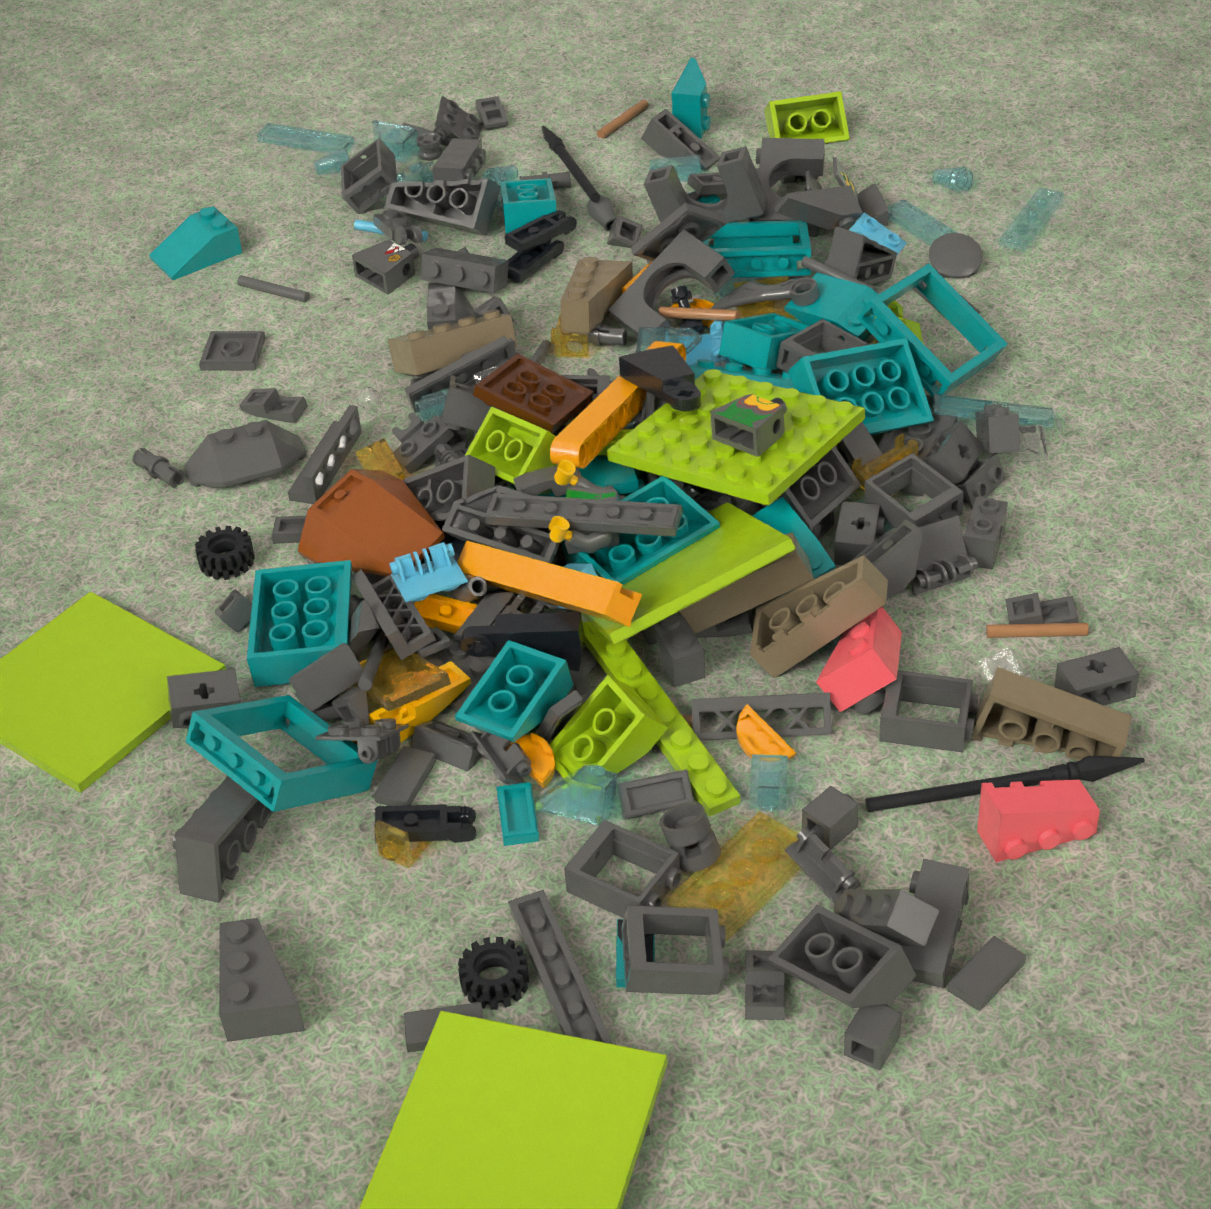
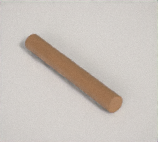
(622, 119)
(699, 313)
(1036, 630)

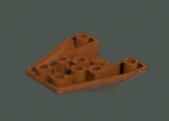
(367, 521)

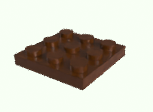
(533, 393)

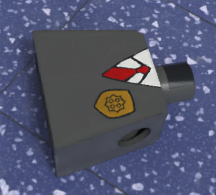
(385, 265)

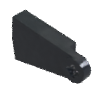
(664, 375)
(552, 633)

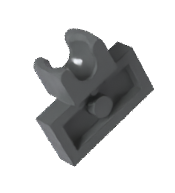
(420, 441)

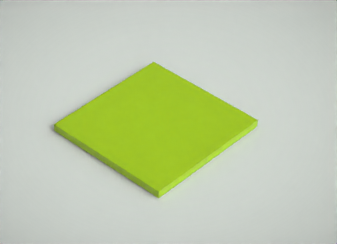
(700, 570)
(90, 689)
(516, 1121)

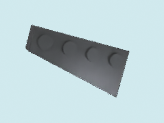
(453, 204)
(215, 838)

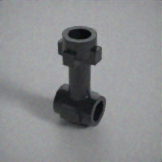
(680, 296)

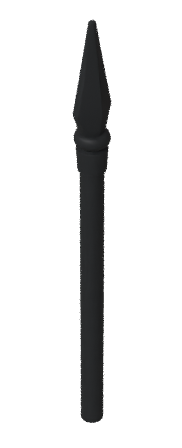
(558, 147)
(1088, 769)

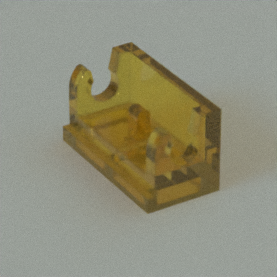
(380, 457)
(885, 460)

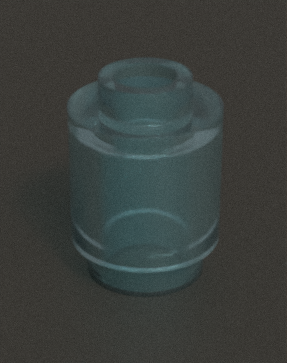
(430, 405)

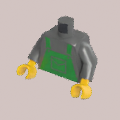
(581, 488)

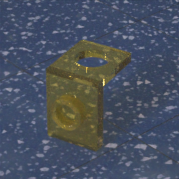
(561, 339)
(395, 845)

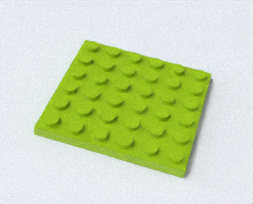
(683, 448)

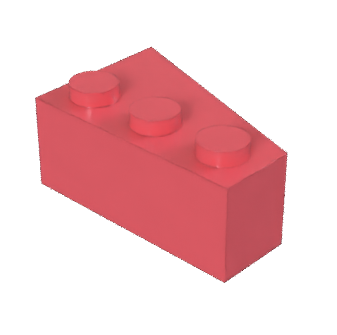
(862, 660)
(1034, 817)

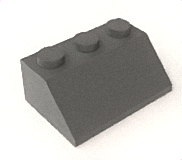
(821, 488)
(844, 960)

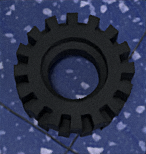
(217, 564)
(493, 955)

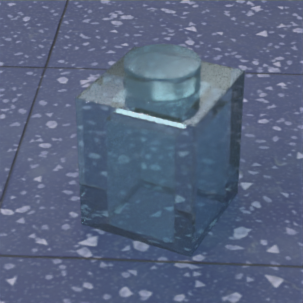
(769, 782)

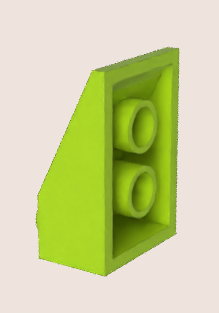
(607, 730)

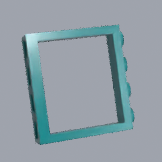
(763, 247)
(954, 308)
(216, 737)

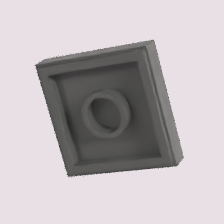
(232, 351)

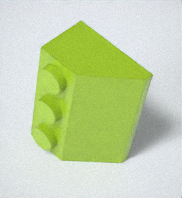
(808, 117)
(511, 445)

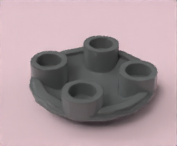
(955, 255)

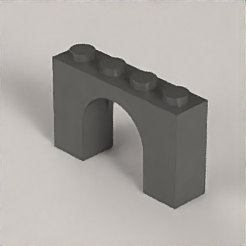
(783, 159)
(744, 189)
(679, 260)

